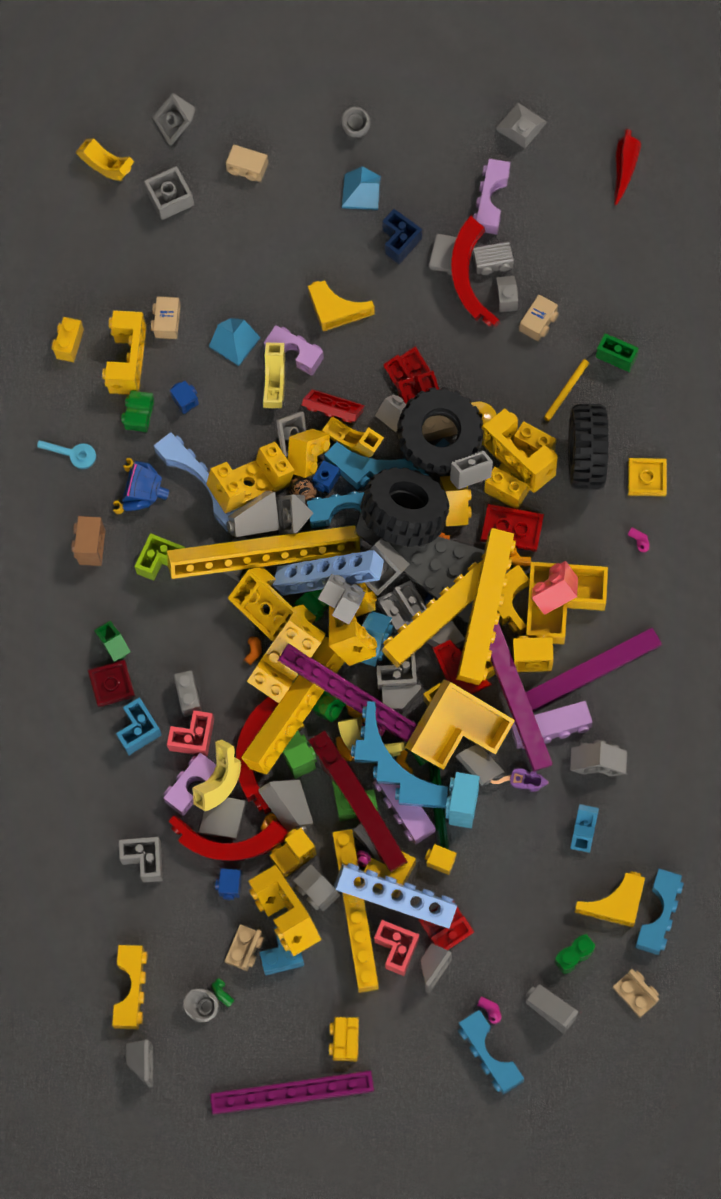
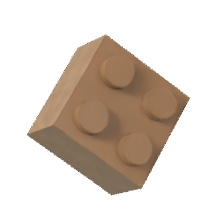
(89, 540)

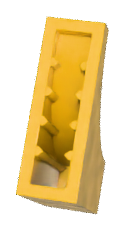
(334, 310)
(620, 906)

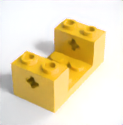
(130, 329)
(498, 440)
(267, 473)
(503, 483)
(254, 592)
(352, 640)
(271, 675)
(294, 926)

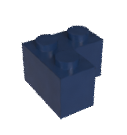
(403, 234)

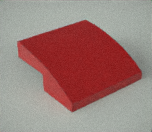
(406, 365)
(410, 387)
(447, 937)

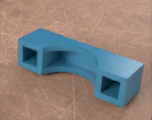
(326, 508)
(652, 935)
(504, 1074)

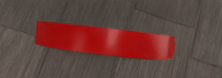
(461, 255)
(248, 733)
(253, 847)

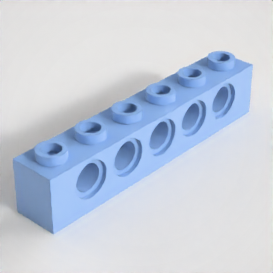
(314, 574)
(442, 916)

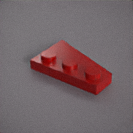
(449, 660)

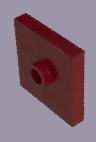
(111, 683)

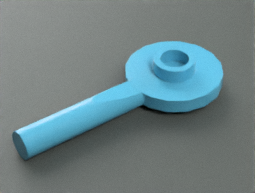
(81, 455)

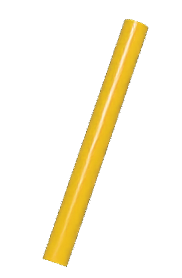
(565, 391)

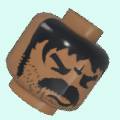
(303, 486)

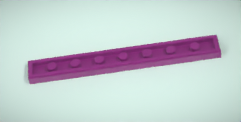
(593, 669)
(346, 691)
(518, 703)
(291, 1092)

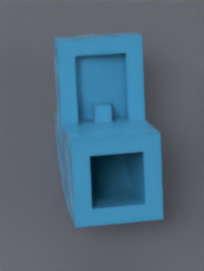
(584, 828)

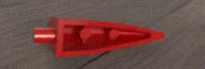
(626, 159)

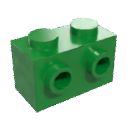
(617, 352)

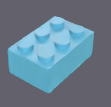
(462, 799)

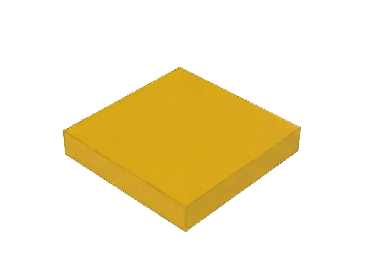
(647, 477)

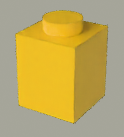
(440, 859)

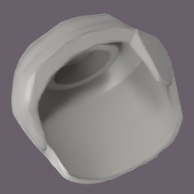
(355, 122)
(200, 1005)

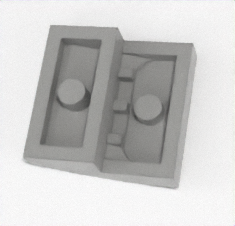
(442, 253)
(401, 604)
(480, 763)
(223, 819)

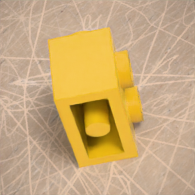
(68, 339)

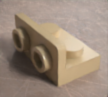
(244, 947)
(636, 992)

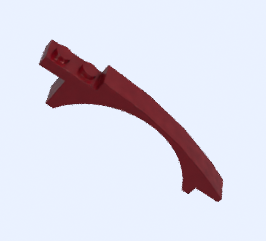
(346, 781)

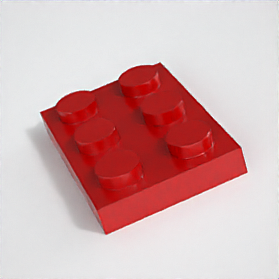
(333, 406)
(522, 523)

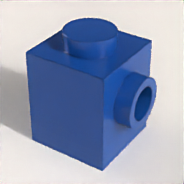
(184, 396)
(326, 477)
(229, 883)

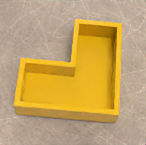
(590, 596)
(452, 716)

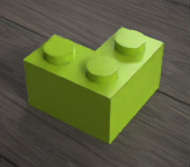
(154, 555)

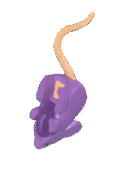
(524, 780)

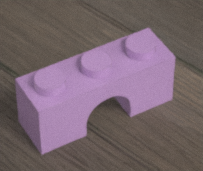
(309, 355)
(178, 797)

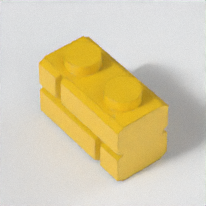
(345, 1039)

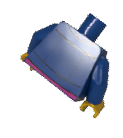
(141, 487)

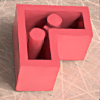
(557, 590)
(195, 739)
(402, 946)

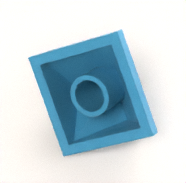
(361, 189)
(234, 340)

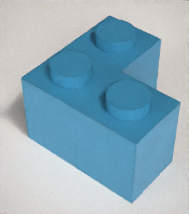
(380, 628)
(141, 731)
(279, 960)

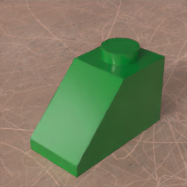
(112, 641)

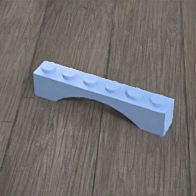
(174, 454)

